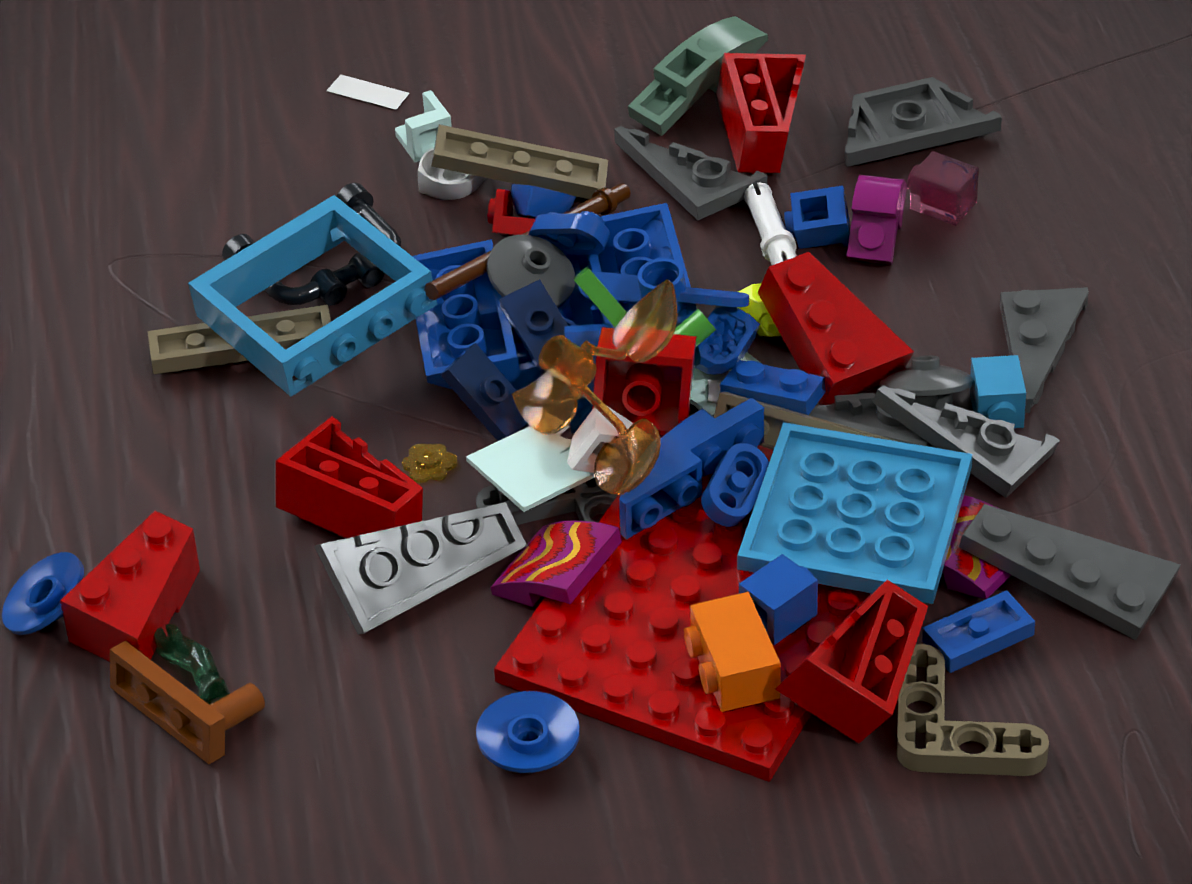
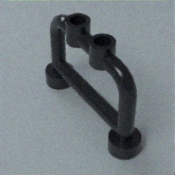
(327, 284)

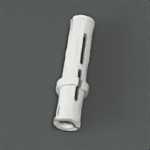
(776, 241)

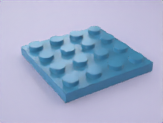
(857, 510)

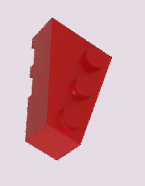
(758, 106)
(830, 328)
(343, 486)
(133, 588)
(861, 664)

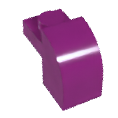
(875, 219)

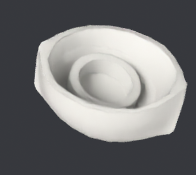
(445, 183)

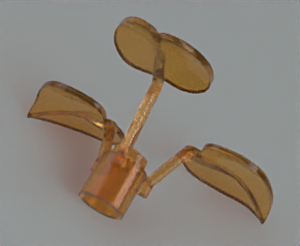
(552, 399)

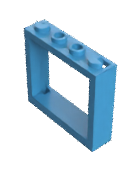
(285, 251)

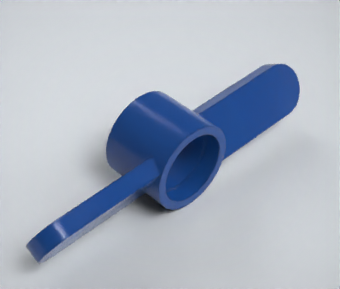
(632, 288)

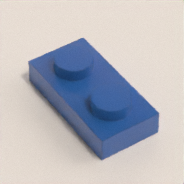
(775, 386)
(979, 630)

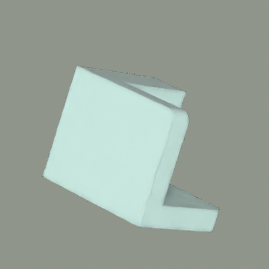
(420, 131)

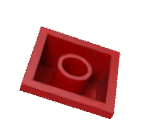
(648, 389)

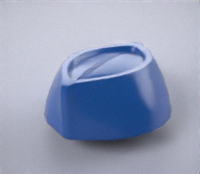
(534, 201)

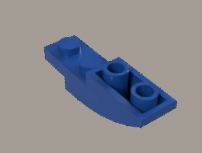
(684, 459)

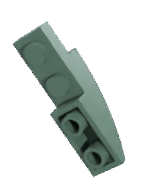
(692, 71)

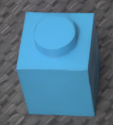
(998, 389)

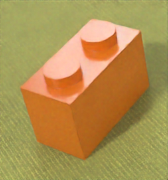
(733, 652)

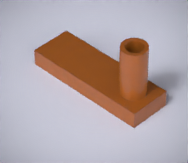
(176, 707)

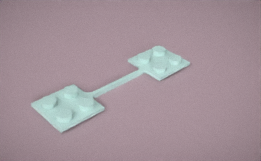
(534, 465)

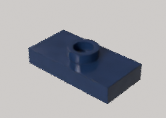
(533, 318)
(485, 392)

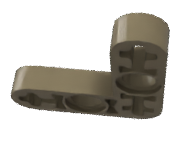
(945, 737)

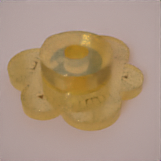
(428, 462)

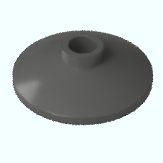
(527, 258)
(928, 378)

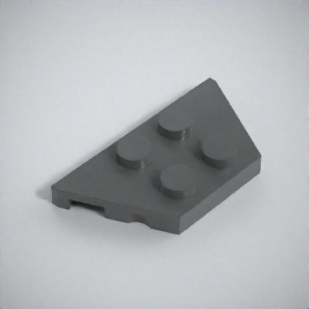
(912, 119)

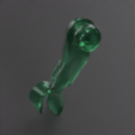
(193, 658)

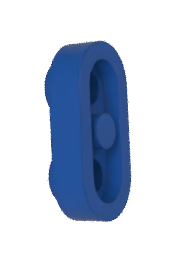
(572, 233)
(735, 485)

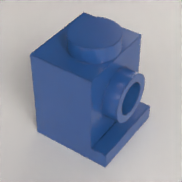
(819, 217)

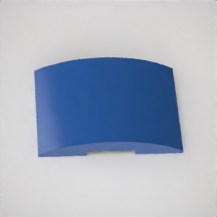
(474, 310)

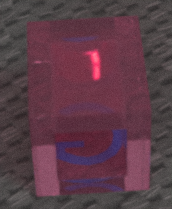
(943, 188)

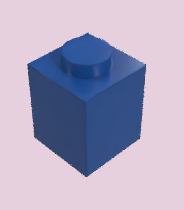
(783, 596)

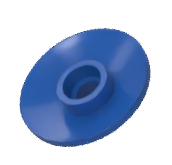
(38, 592)
(527, 731)

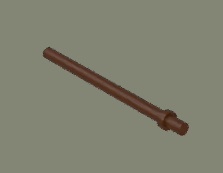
(602, 202)

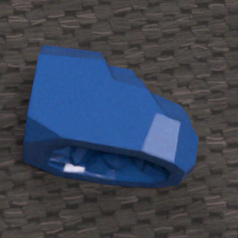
(728, 343)

